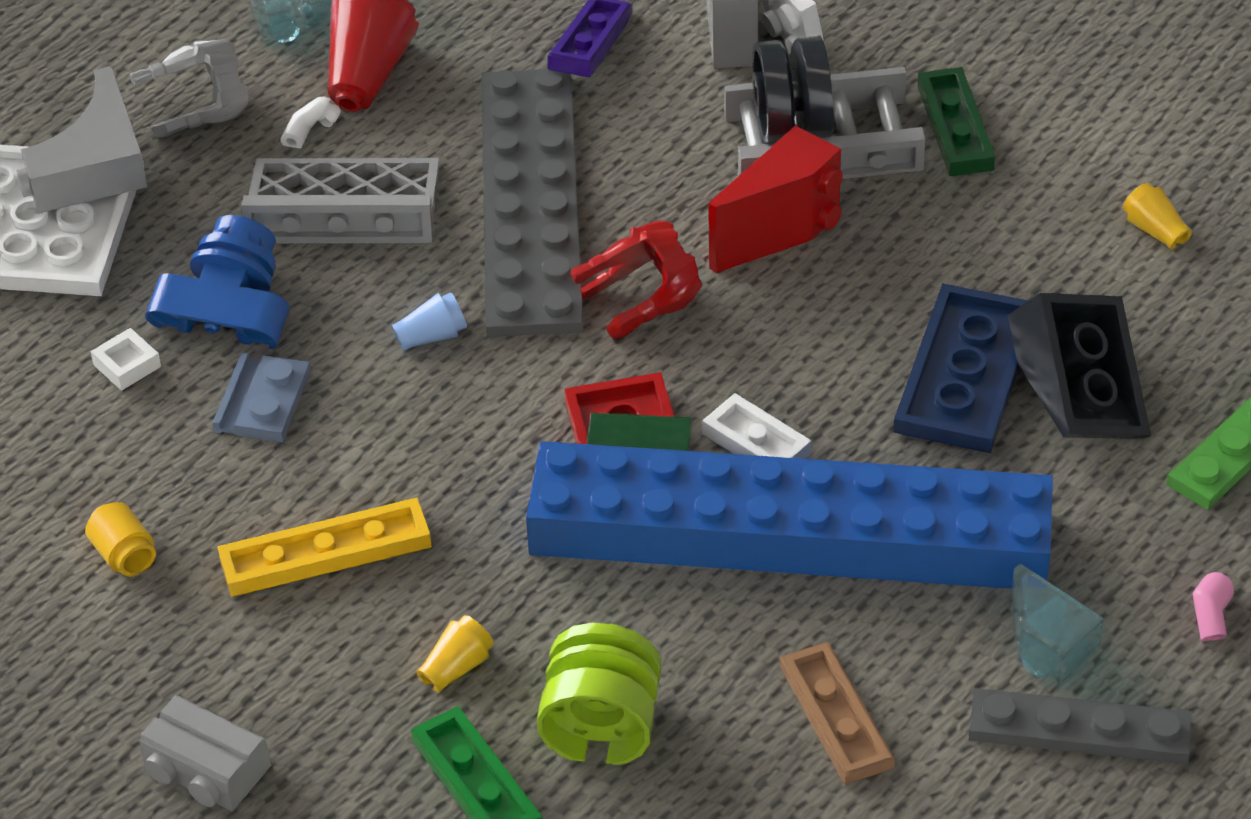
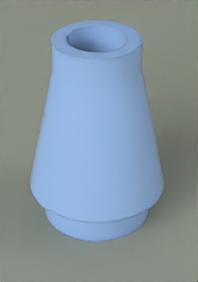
(431, 322)

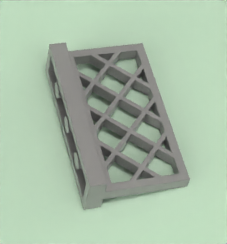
(354, 216)

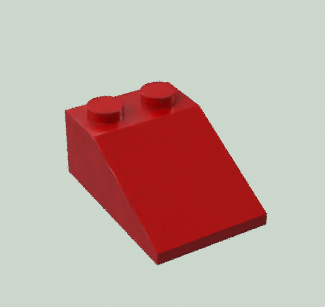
(776, 201)

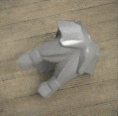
(228, 91)

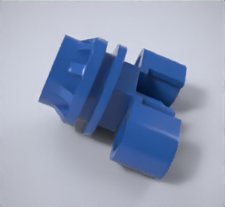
(231, 285)

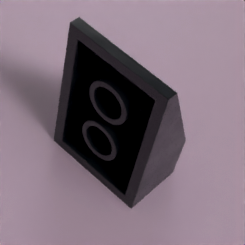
(1081, 364)

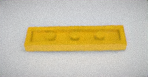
(324, 547)

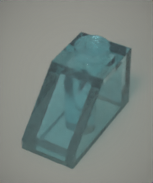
(1051, 627)

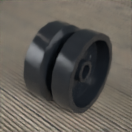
(792, 88)

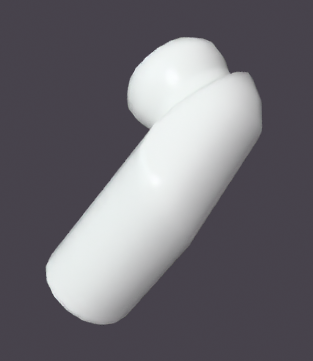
(302, 121)

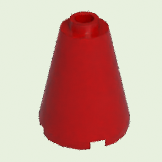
(366, 47)

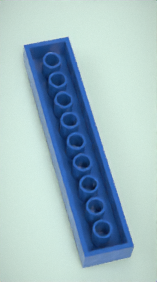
(788, 515)

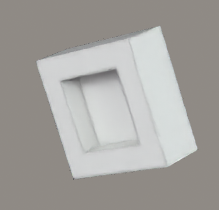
(125, 359)

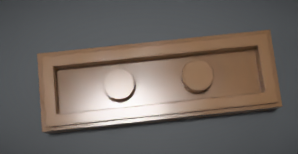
(836, 713)

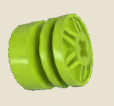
(599, 690)

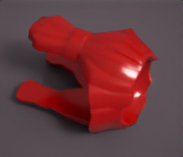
(646, 243)

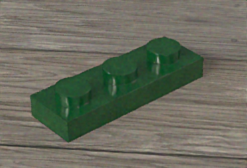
(956, 121)

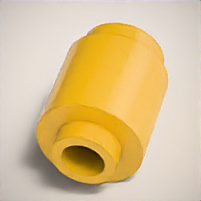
(121, 539)

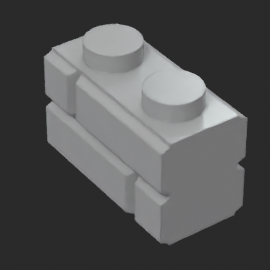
(203, 754)

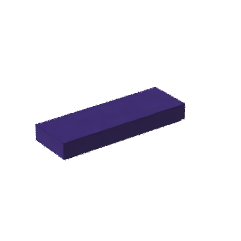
(589, 37)

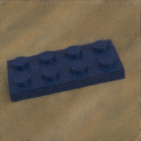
(961, 371)

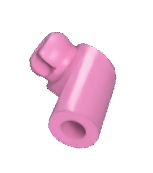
(1210, 600)

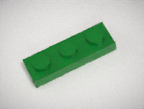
(471, 768)

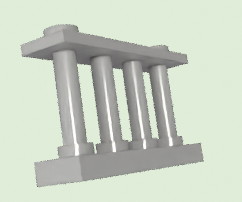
(861, 154)

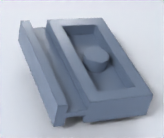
(262, 397)

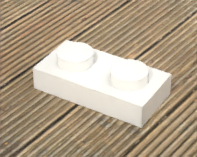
(751, 431)

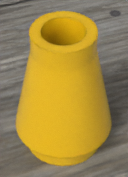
(1155, 214)
(456, 653)

